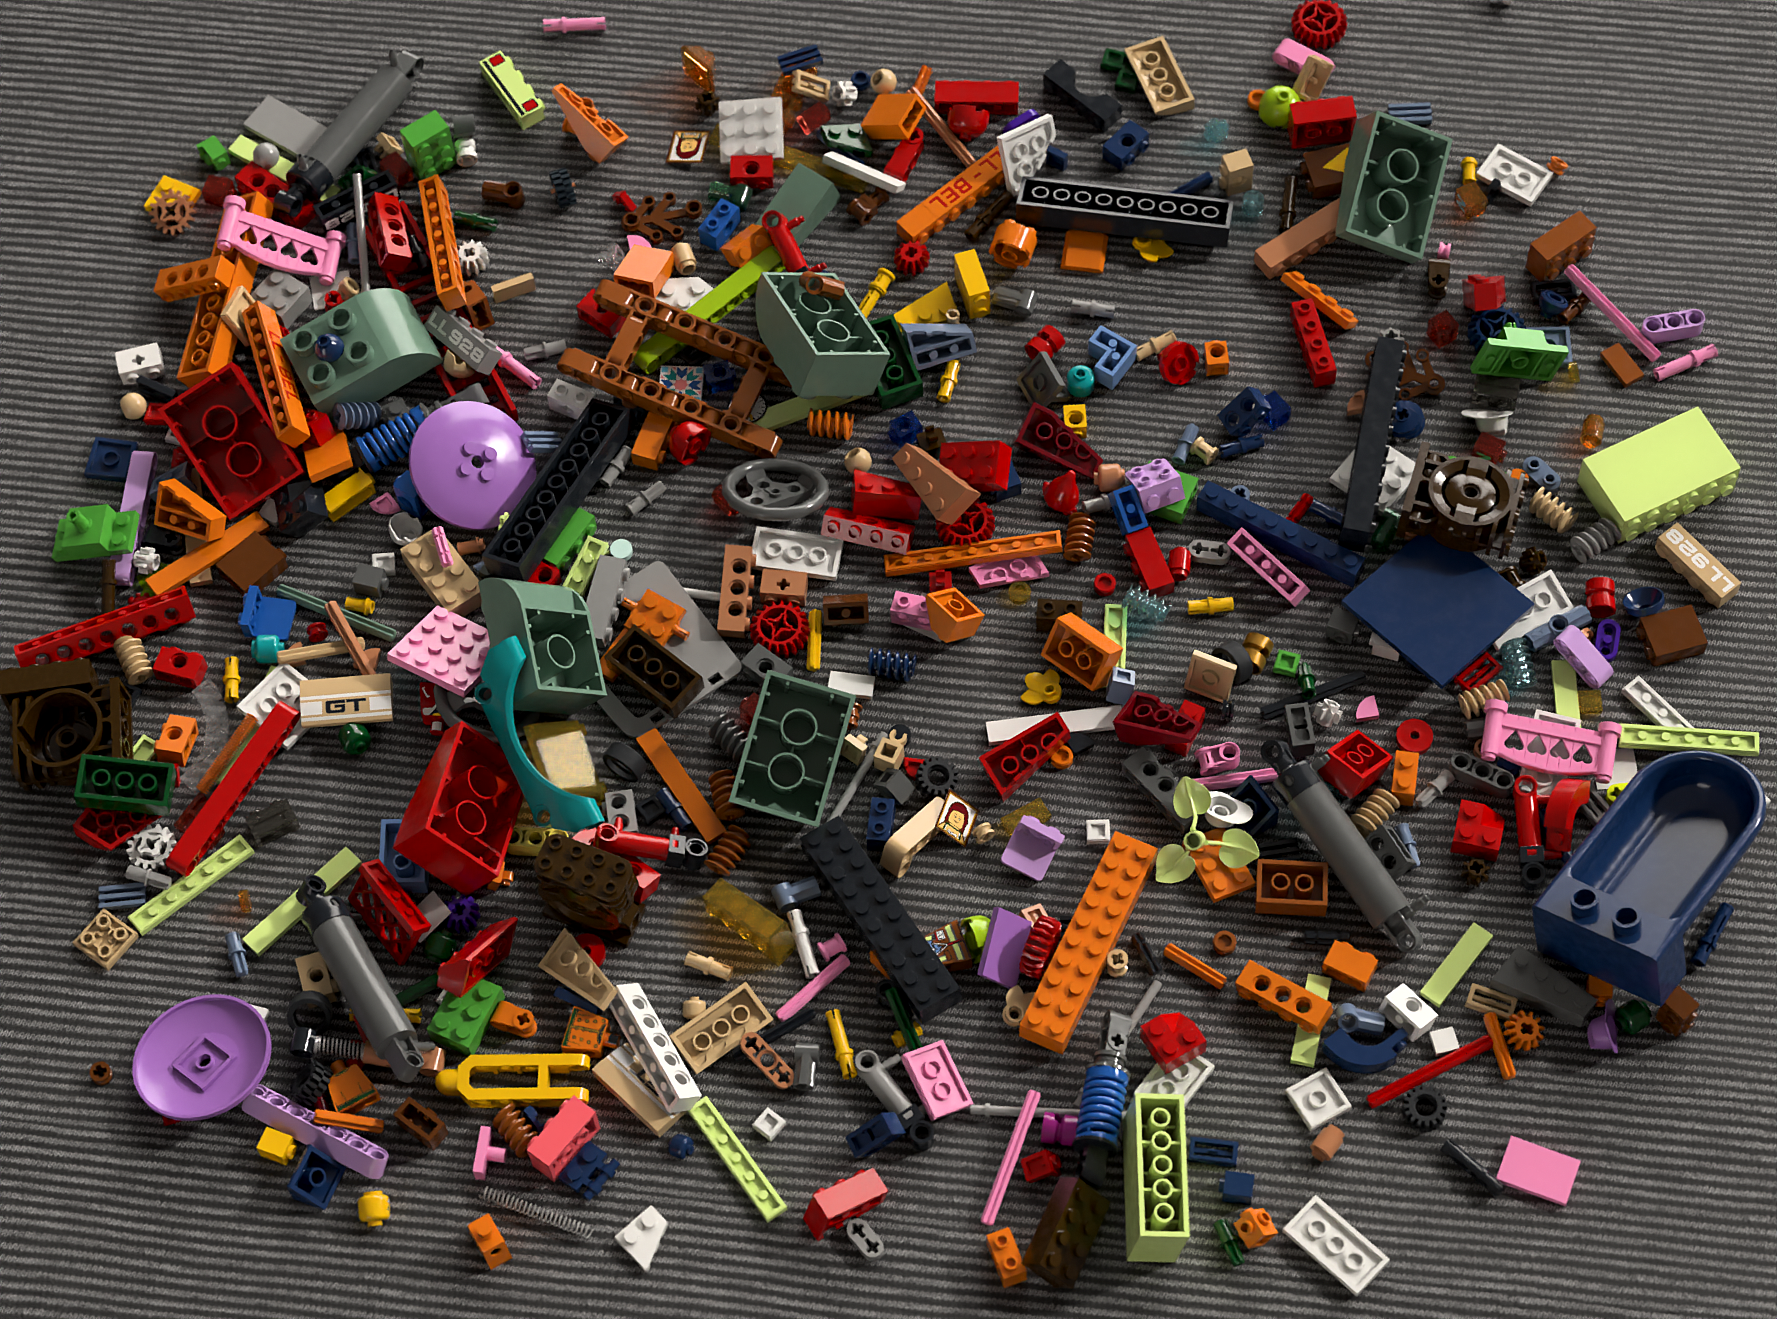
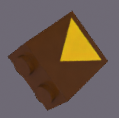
(1324, 170)

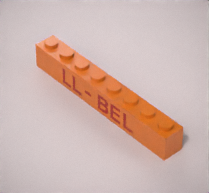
(952, 199)
(275, 374)

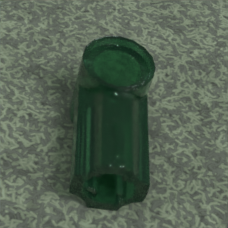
(737, 195)
(1386, 530)

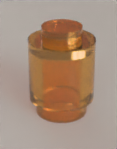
(1592, 431)

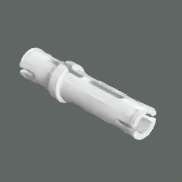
(800, 935)

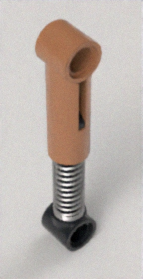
(306, 1043)

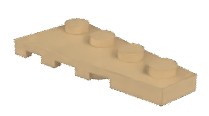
(577, 970)

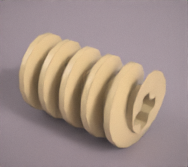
(1551, 511)
(133, 659)
(1476, 698)
(1374, 811)

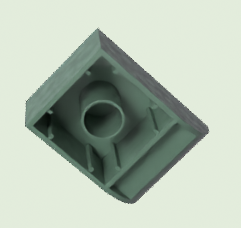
(557, 638)

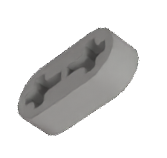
(1209, 552)
(861, 1243)

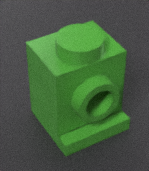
(213, 153)

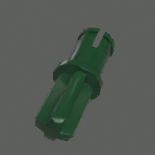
(1306, 681)
(1229, 1242)

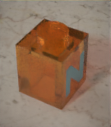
(1471, 200)

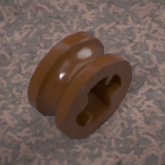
(107, 1076)

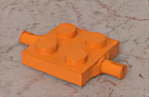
(656, 617)

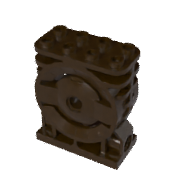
(1470, 493)
(38, 723)
(588, 889)

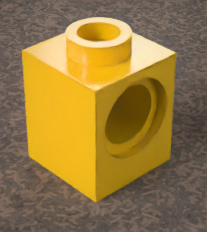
(1076, 414)
(277, 1146)

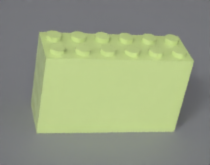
(1659, 474)
(1155, 1177)

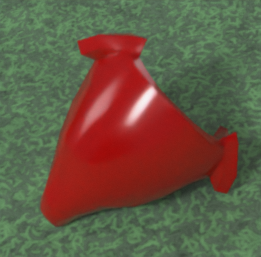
(1062, 493)

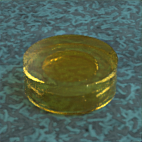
(1573, 372)
(1019, 593)

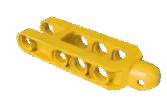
(456, 1081)

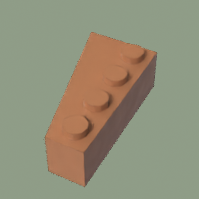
(936, 485)

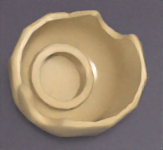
(456, 367)

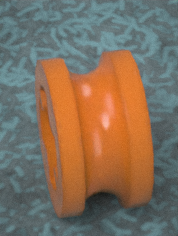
(1557, 165)

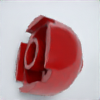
(967, 122)
(688, 440)

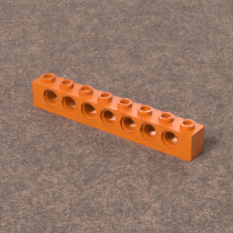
(442, 243)

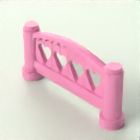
(326, 250)
(1599, 744)

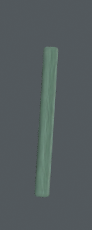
(353, 619)

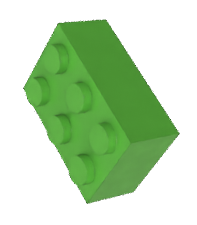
(428, 146)
(465, 1020)

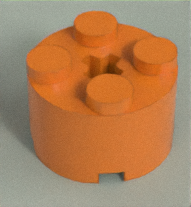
(1013, 244)

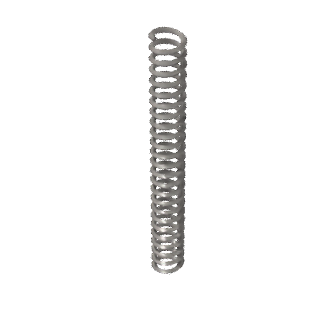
(538, 1210)

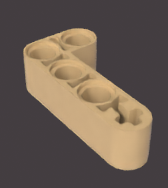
(911, 838)

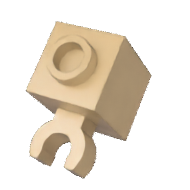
(890, 752)

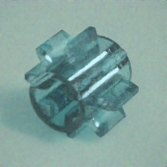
(1216, 130)

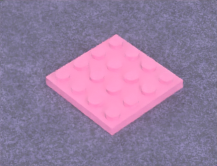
(444, 651)

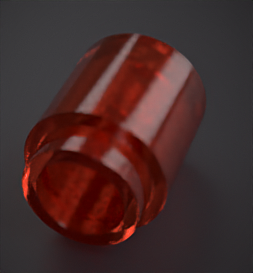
(720, 501)

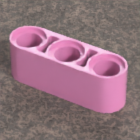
(1293, 55)

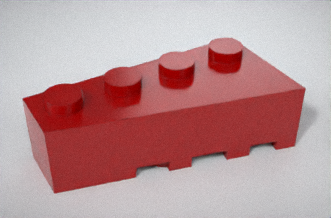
(1024, 754)

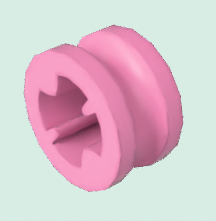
(1444, 250)

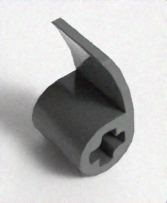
(464, 126)

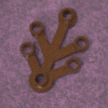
(659, 217)
(1410, 374)

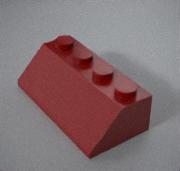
(477, 957)

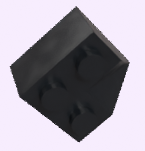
(300, 507)

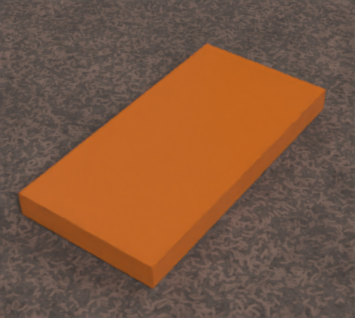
(328, 458)

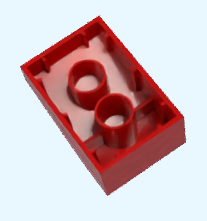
(232, 441)
(453, 811)

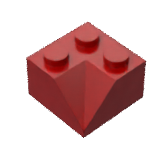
(1477, 831)
(1172, 1040)

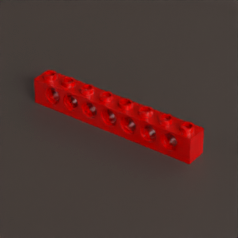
(112, 621)

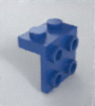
(266, 615)

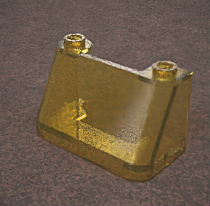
(565, 758)

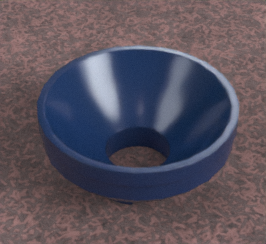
(1644, 601)

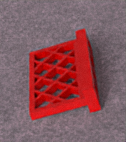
(396, 903)

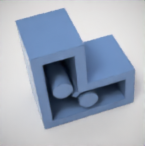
(1114, 356)

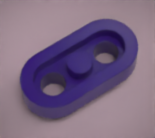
(1024, 118)
(1608, 642)

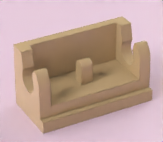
(1312, 78)

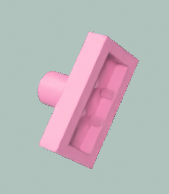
(486, 1153)

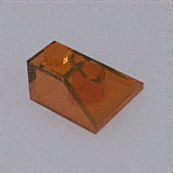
(699, 66)

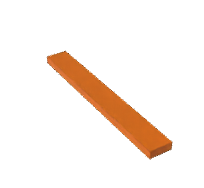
(977, 553)

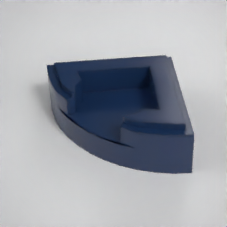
(530, 1113)

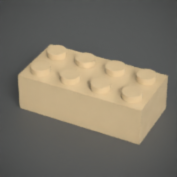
(449, 587)

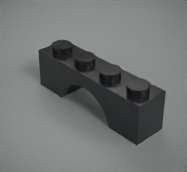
(1099, 110)

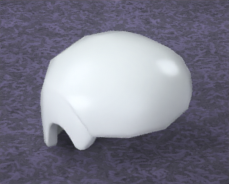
(404, 528)

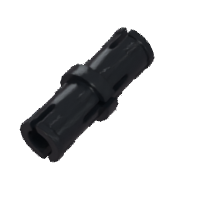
(419, 256)

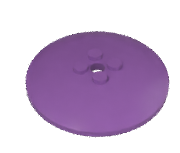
(444, 470)
(187, 1034)

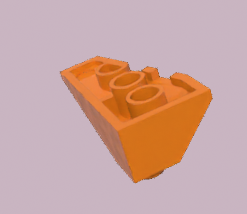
(597, 136)

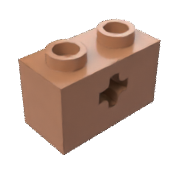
(775, 581)

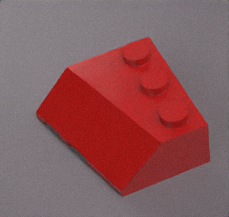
(110, 828)

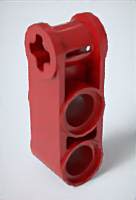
(905, 156)

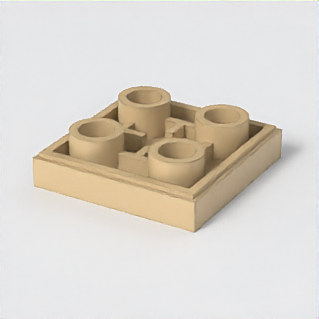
(105, 939)

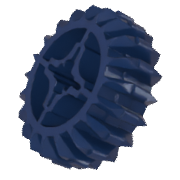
(1490, 323)

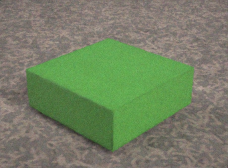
(1286, 663)

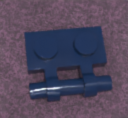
(583, 1167)

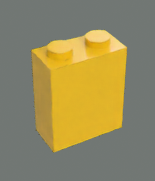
(972, 284)

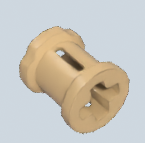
(1204, 450)
(1120, 968)

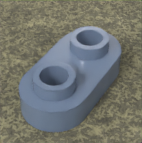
(1539, 474)

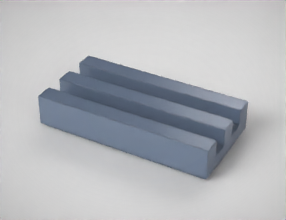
(1410, 110)
(541, 441)
(105, 894)

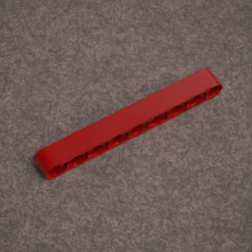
(233, 789)

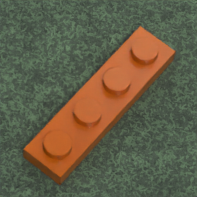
(1324, 303)

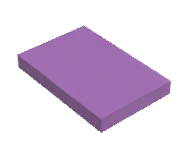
(1004, 947)

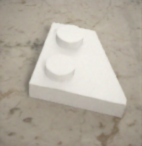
(643, 1236)

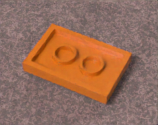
(1216, 877)

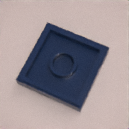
(110, 459)

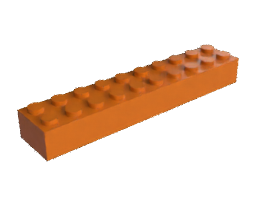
(210, 338)
(1088, 942)

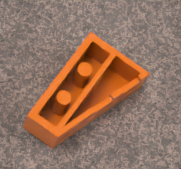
(187, 512)

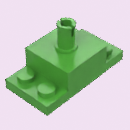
(1519, 355)
(95, 533)

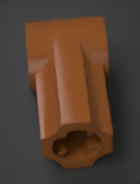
(823, 285)

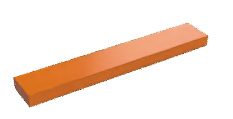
(205, 555)
(681, 786)

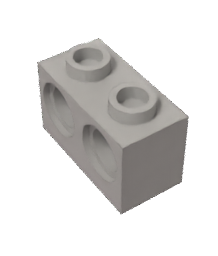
(627, 812)

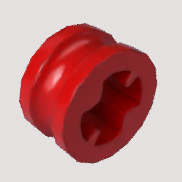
(317, 632)

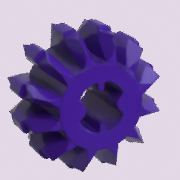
(463, 921)

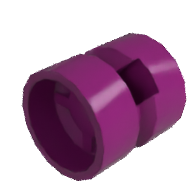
(1058, 1128)

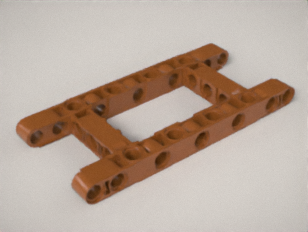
(666, 402)

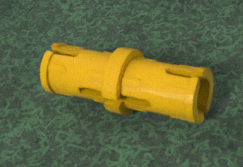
(948, 381)
(1210, 605)
(231, 679)

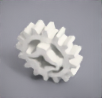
(141, 852)

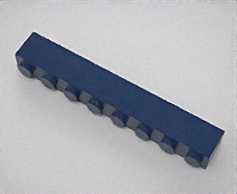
(1281, 534)

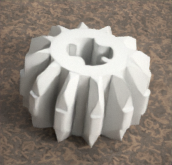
(472, 257)

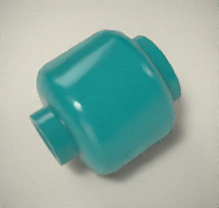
(1080, 381)
(265, 648)

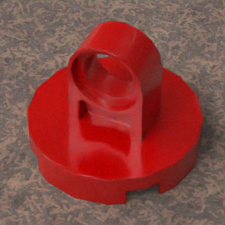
(1178, 362)

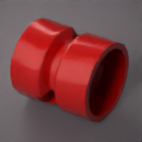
(1047, 340)
(1600, 597)

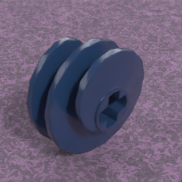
(1408, 420)

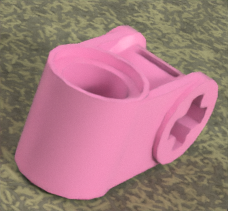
(1216, 758)

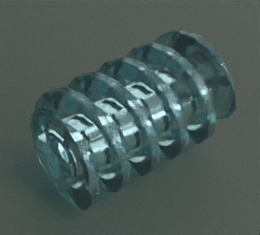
(1146, 604)
(1518, 663)

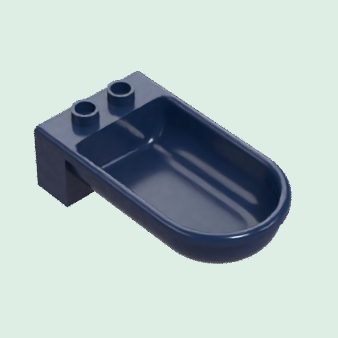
(1651, 871)

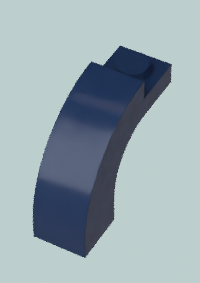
(1363, 1058)

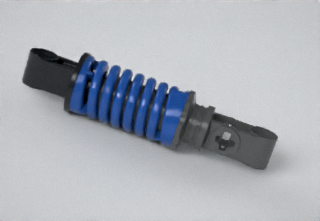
(396, 440)
(1102, 1101)

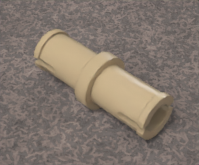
(1155, 345)
(708, 966)

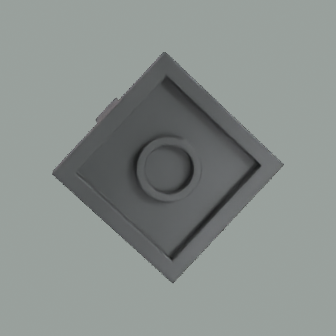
(1042, 382)

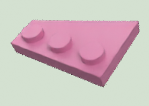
(1008, 571)

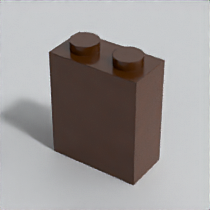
(252, 563)
(1671, 635)

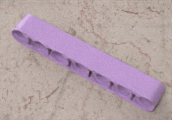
(136, 497)
(331, 1140)

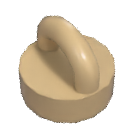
(348, 288)

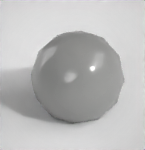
(266, 155)

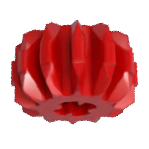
(911, 258)

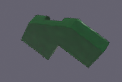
(1118, 61)

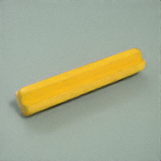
(814, 640)

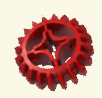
(1319, 23)
(962, 533)
(776, 619)
(1040, 947)

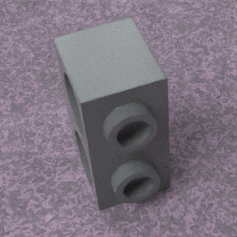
(1299, 729)
(1392, 848)

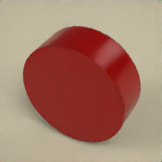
(1104, 584)

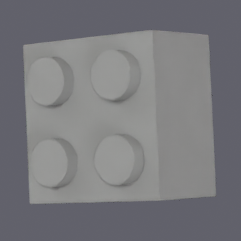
(283, 295)

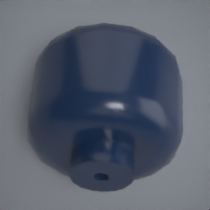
(680, 1146)

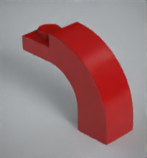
(1561, 810)

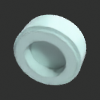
(621, 549)

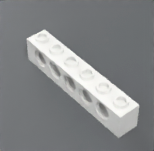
(654, 1048)

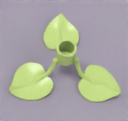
(1174, 863)

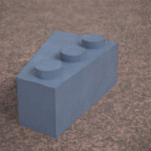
(937, 342)

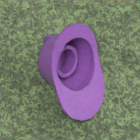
(1603, 1031)

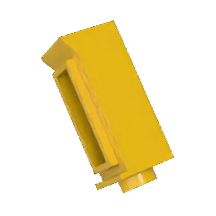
(349, 494)

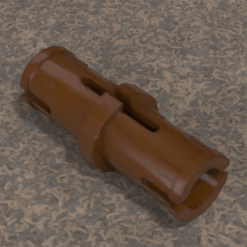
(1574, 308)

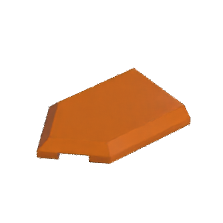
(1084, 251)

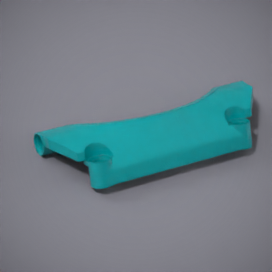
(566, 810)

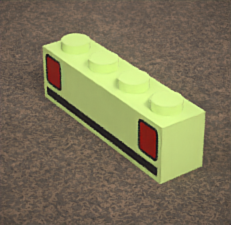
(512, 90)

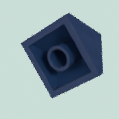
(1264, 810)
(315, 1178)

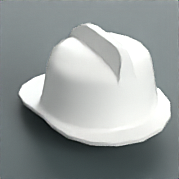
(1489, 421)
(1227, 811)

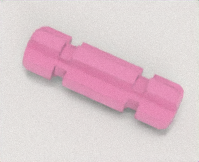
(442, 546)

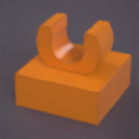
(504, 878)

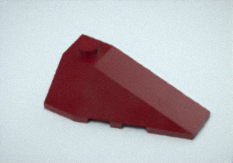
(1054, 441)
(1151, 722)

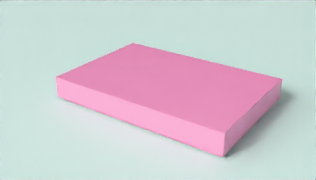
(936, 1080)
(1538, 1171)

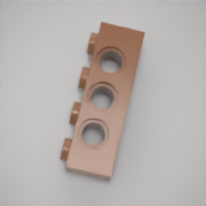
(735, 557)

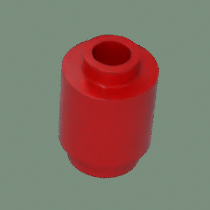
(1179, 563)

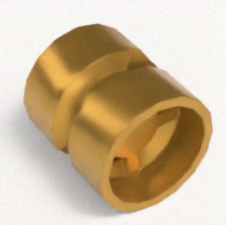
(1259, 650)

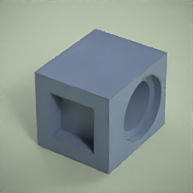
(1120, 685)

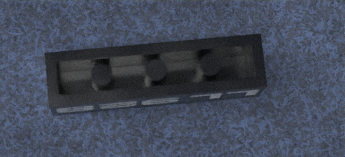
(340, 209)

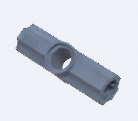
(1546, 633)

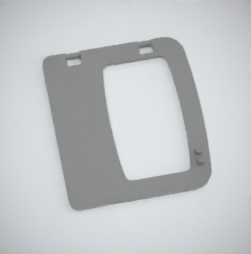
(701, 651)

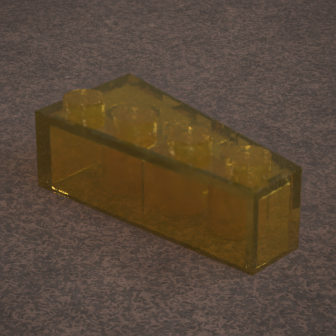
(750, 921)

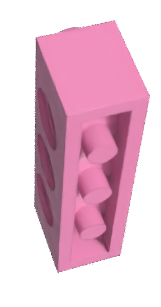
(1268, 567)

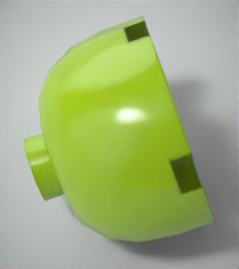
(1275, 105)
(975, 935)

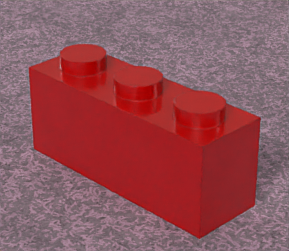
(1148, 562)

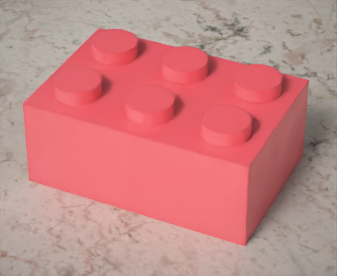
(563, 1137)

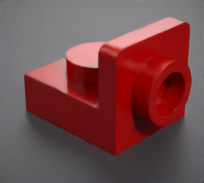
(1041, 1165)

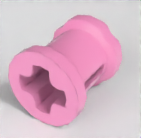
(832, 947)

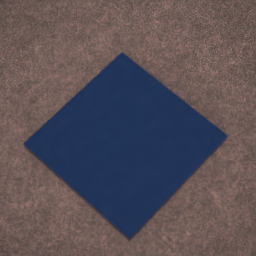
(1437, 607)

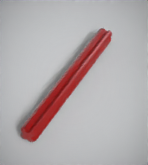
(1429, 1071)

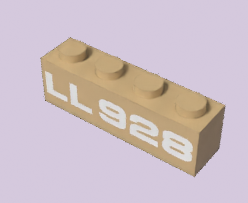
(1697, 565)

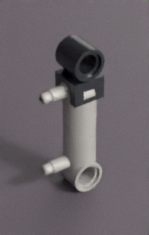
(894, 1099)

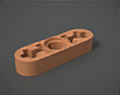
(749, 1052)

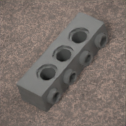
(1149, 786)

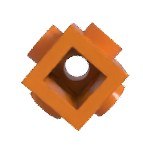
(1255, 1227)

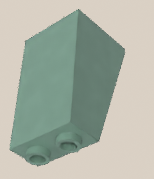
(804, 195)

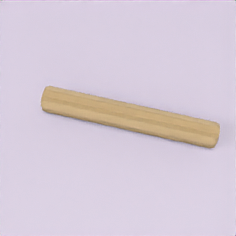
(314, 651)

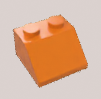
(952, 615)

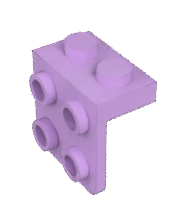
(1156, 484)
(1031, 847)

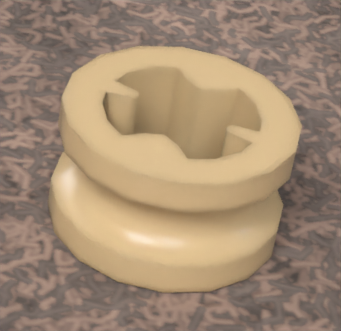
(983, 833)

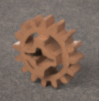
(178, 207)

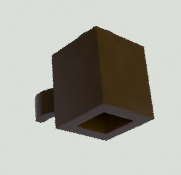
(930, 441)

